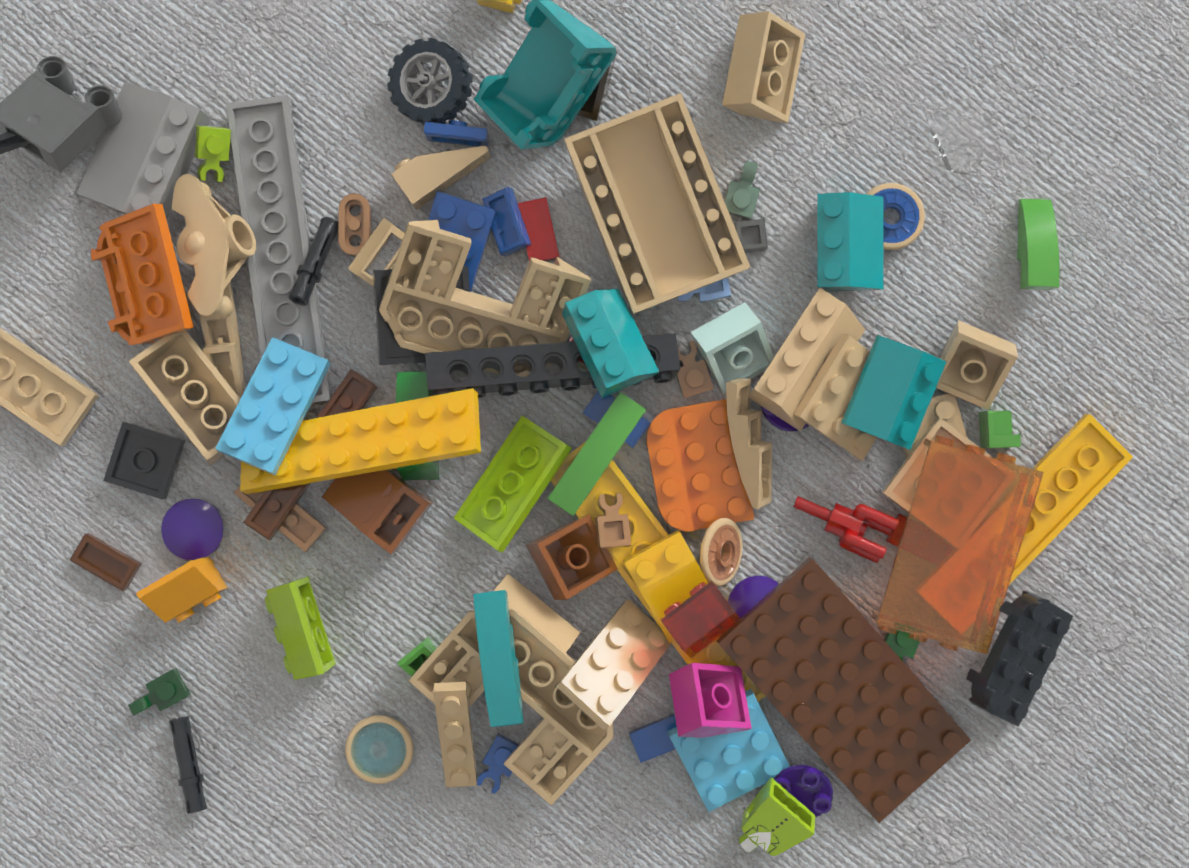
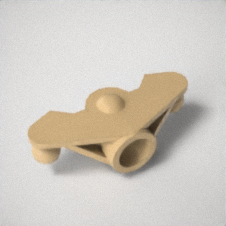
(211, 243)

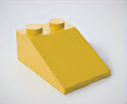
(665, 574)

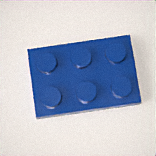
(465, 220)

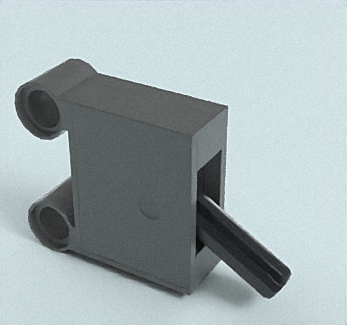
(51, 122)

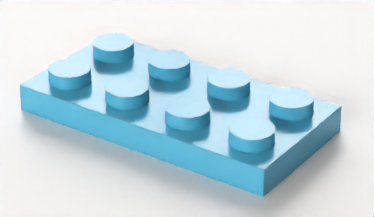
(273, 406)

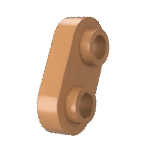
(354, 226)

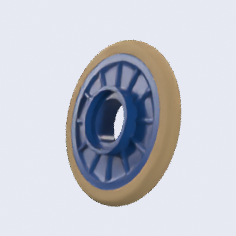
(910, 214)

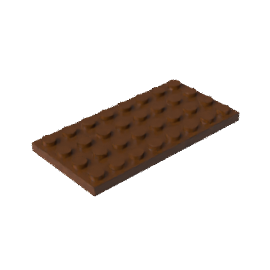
(843, 689)

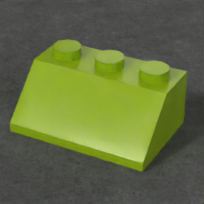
(300, 629)

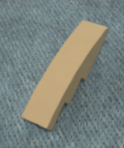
(224, 346)
(751, 453)

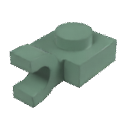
(742, 196)

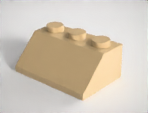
(763, 67)
(538, 613)

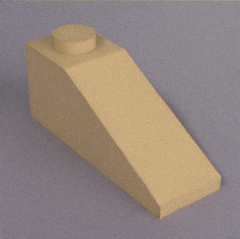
(436, 172)

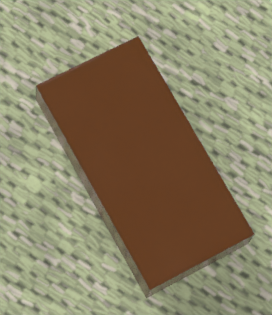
(105, 562)

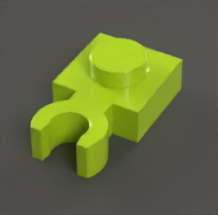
(212, 146)

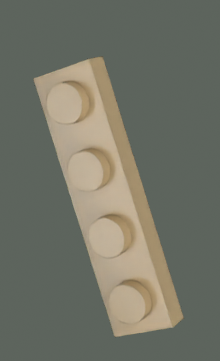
(455, 734)

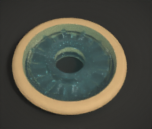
(359, 752)

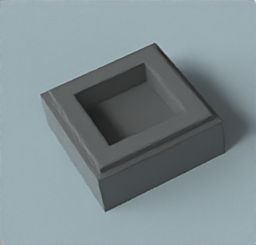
(752, 235)

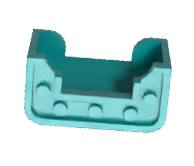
(546, 77)

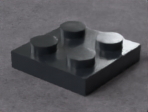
(144, 460)

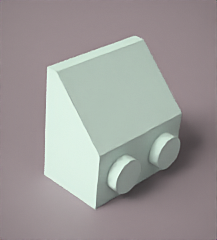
(734, 346)

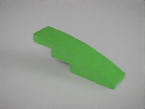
(596, 454)

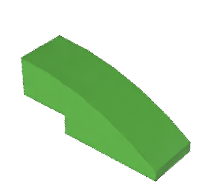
(1037, 245)

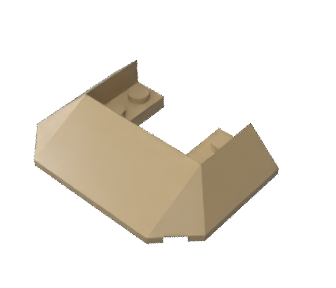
(437, 317)
(565, 736)

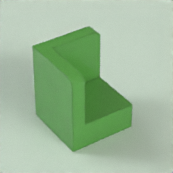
(997, 430)

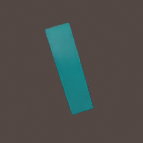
(498, 658)

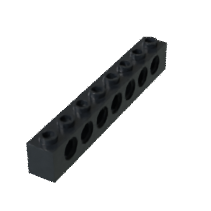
(534, 357)

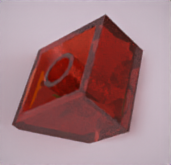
(699, 618)

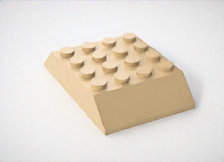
(656, 204)

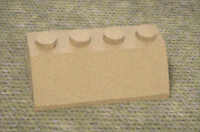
(803, 356)
(188, 390)

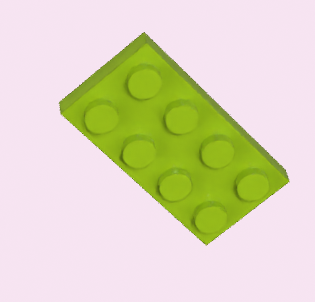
(512, 483)

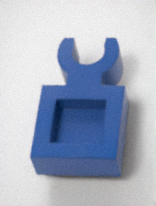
(495, 759)

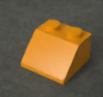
(183, 590)

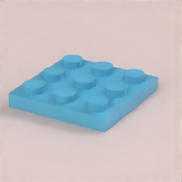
(732, 762)

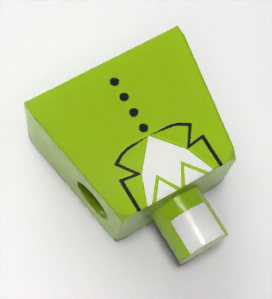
(775, 821)

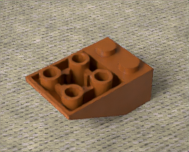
(379, 506)

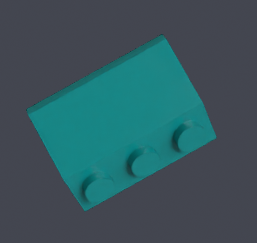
(850, 242)
(608, 340)
(893, 391)

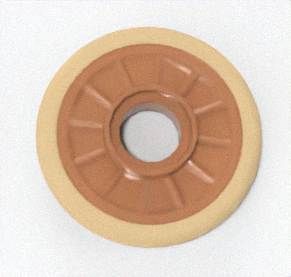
(723, 536)

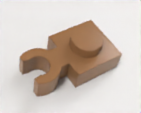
(693, 375)
(612, 528)

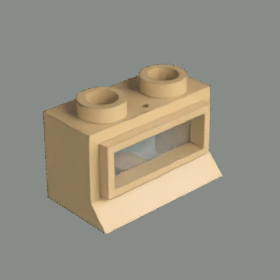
(378, 252)

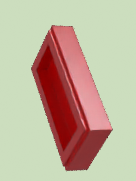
(539, 229)

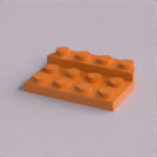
(142, 276)
(696, 467)

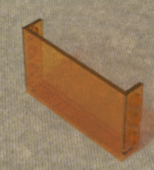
(958, 546)

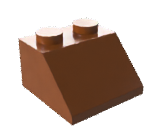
(571, 558)

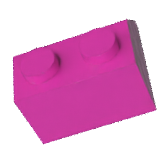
(709, 700)

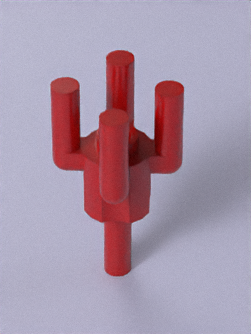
(851, 526)

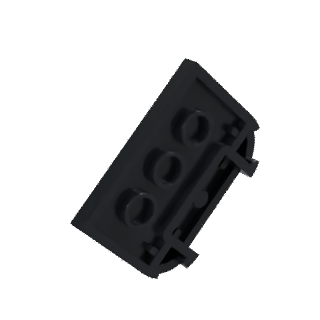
(1019, 657)

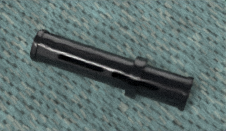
(310, 271)
(189, 772)

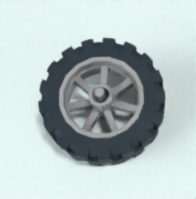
(402, 78)

